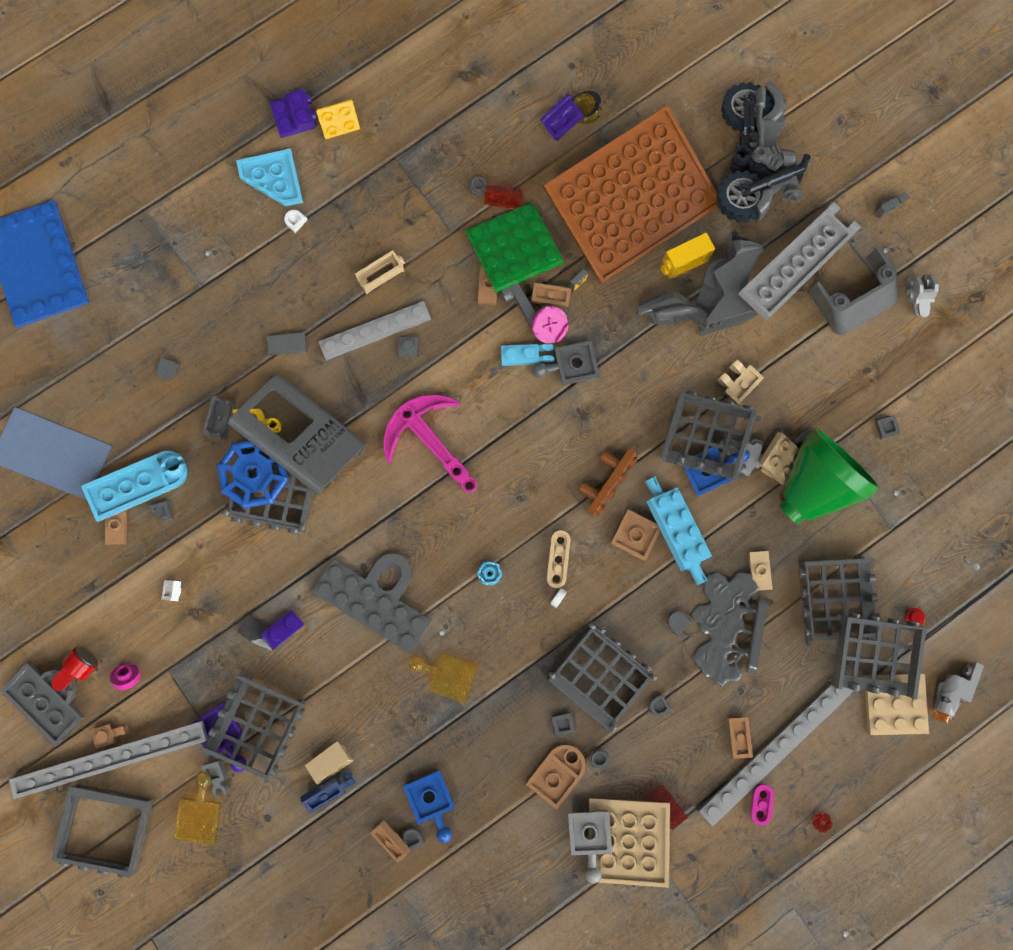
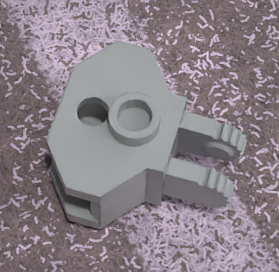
(921, 293)

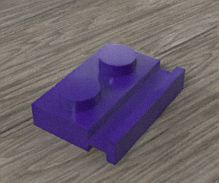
(562, 117)

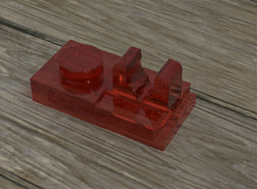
(503, 197)

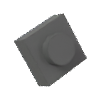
(408, 346)

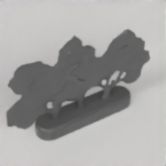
(724, 622)

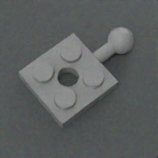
(585, 846)

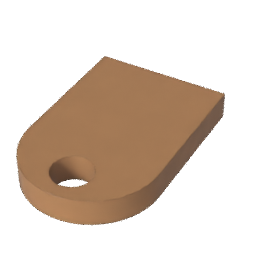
(557, 776)

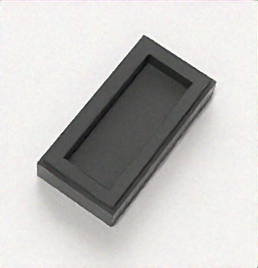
(286, 344)

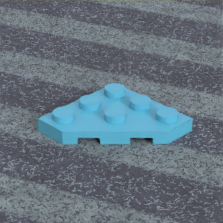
(273, 176)

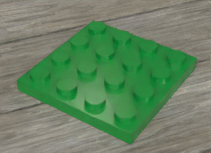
(514, 247)

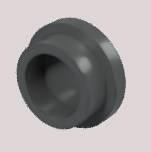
(478, 186)
(599, 758)

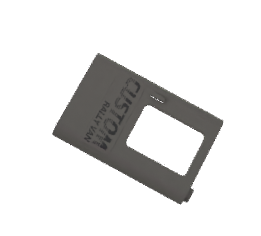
(316, 453)

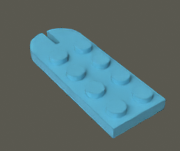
(135, 484)

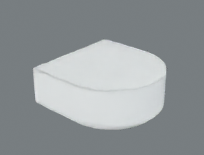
(294, 220)
(558, 597)

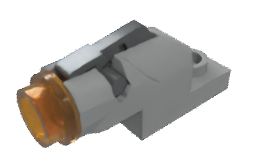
(956, 689)

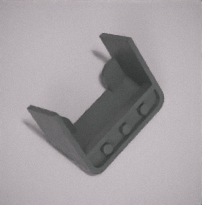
(846, 315)

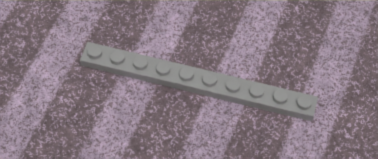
(773, 753)
(108, 759)

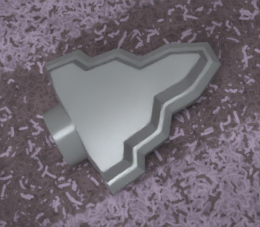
(754, 447)

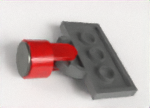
(49, 696)

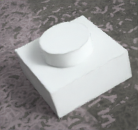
(171, 590)

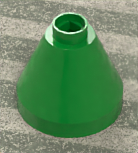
(824, 480)

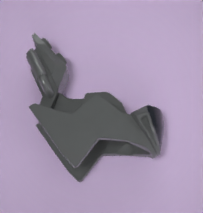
(718, 300)

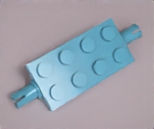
(678, 529)

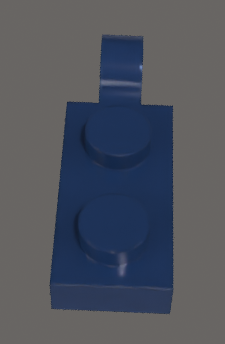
(327, 791)

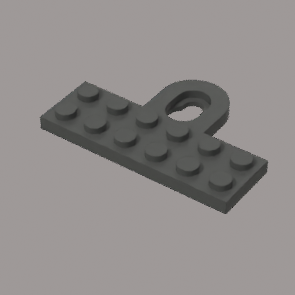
(372, 605)

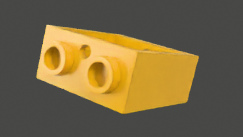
(687, 256)

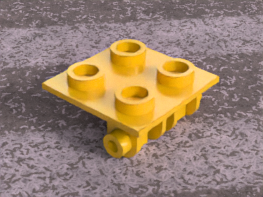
(338, 119)

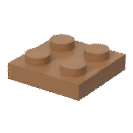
(636, 535)

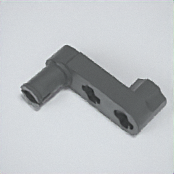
(516, 293)

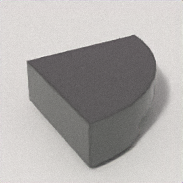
(161, 510)

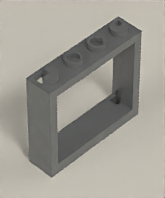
(86, 862)

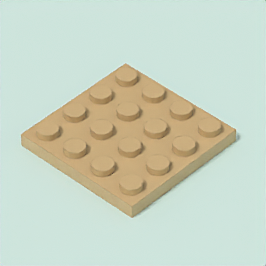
(638, 842)

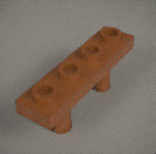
(608, 491)

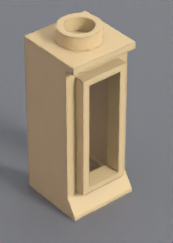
(376, 266)

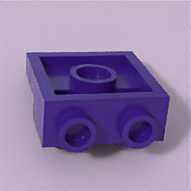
(293, 113)

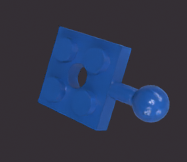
(705, 484)
(427, 810)

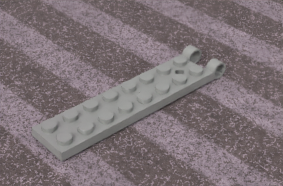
(797, 263)

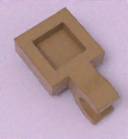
(107, 735)

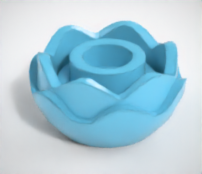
(483, 571)

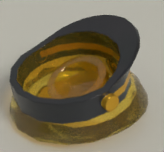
(590, 105)

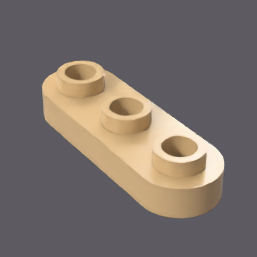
(561, 550)

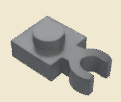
(889, 205)
(218, 774)

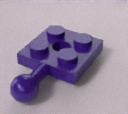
(234, 731)

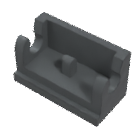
(217, 418)

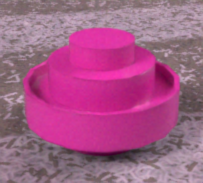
(125, 676)

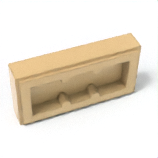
(760, 569)

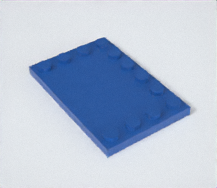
(38, 265)

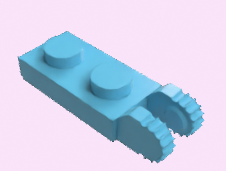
(525, 354)

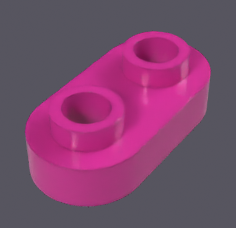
(762, 804)

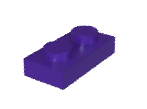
(282, 630)

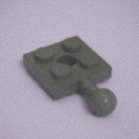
(569, 373)

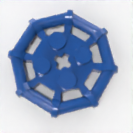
(247, 484)

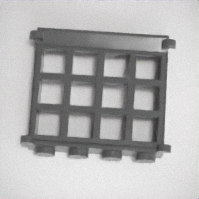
(703, 464)
(274, 524)
(866, 597)
(872, 684)
(582, 699)
(227, 714)

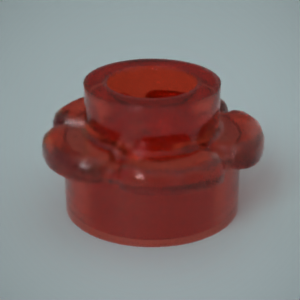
(827, 822)

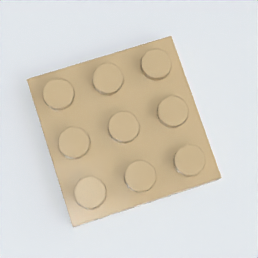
(897, 714)

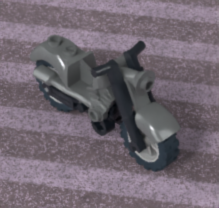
(765, 165)

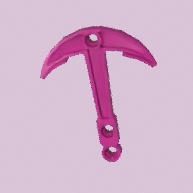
(417, 425)

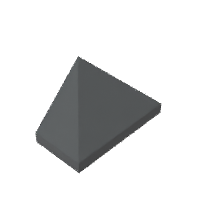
(252, 629)

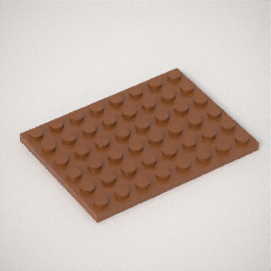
(632, 194)

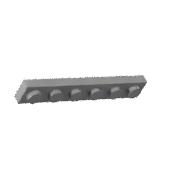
(374, 330)

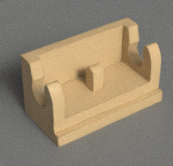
(329, 763)

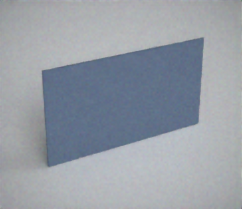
(51, 452)

